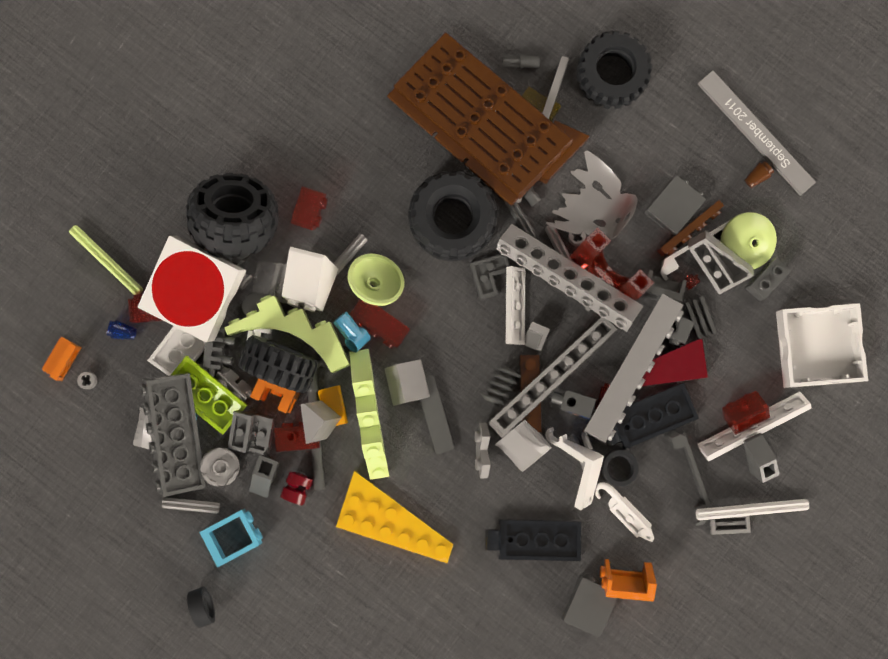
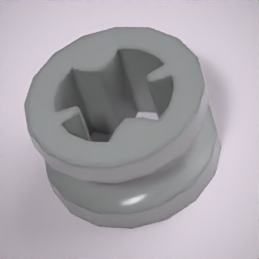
(582, 236)
(81, 381)

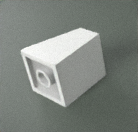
(308, 279)

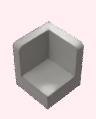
(536, 336)

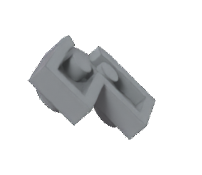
(482, 460)

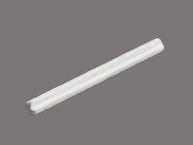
(752, 509)

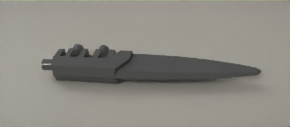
(215, 350)

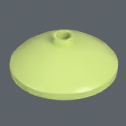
(743, 230)
(379, 272)

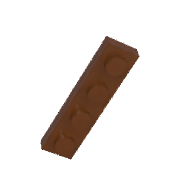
(698, 224)
(529, 372)

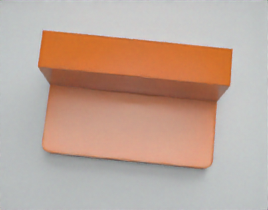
(61, 359)

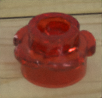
(692, 281)

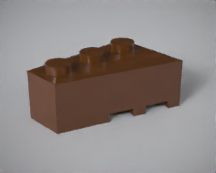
(579, 140)

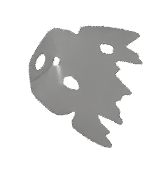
(593, 205)

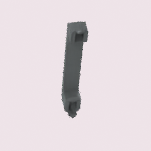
(678, 441)

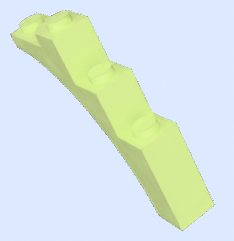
(272, 316)
(368, 414)

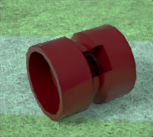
(296, 488)

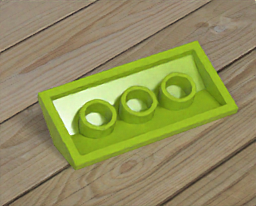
(211, 398)

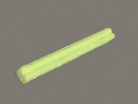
(105, 260)

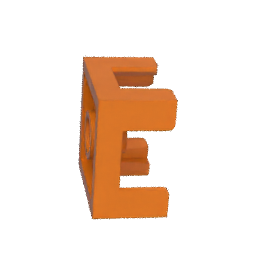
(288, 400)

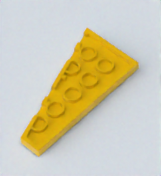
(381, 518)

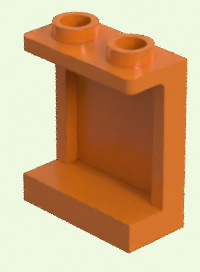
(629, 583)

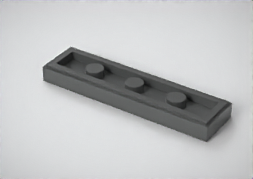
(436, 418)

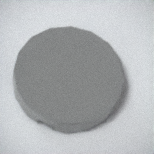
(219, 466)

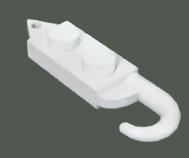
(626, 512)

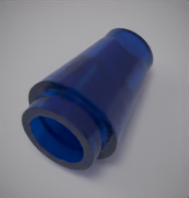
(119, 330)

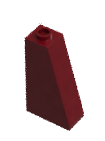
(678, 365)

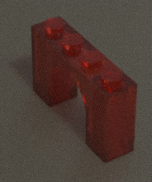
(591, 258)

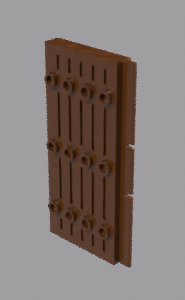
(480, 119)

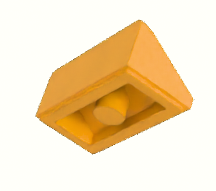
(333, 398)

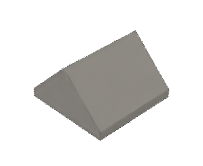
(407, 382)
(318, 421)

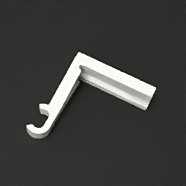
(593, 463)

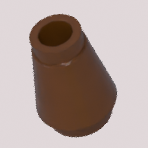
(759, 174)

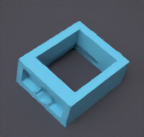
(213, 545)

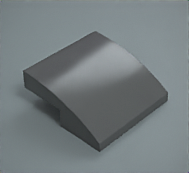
(251, 432)

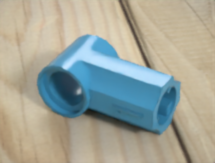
(354, 335)

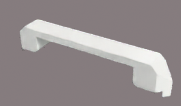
(669, 264)

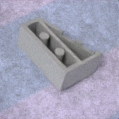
(719, 262)

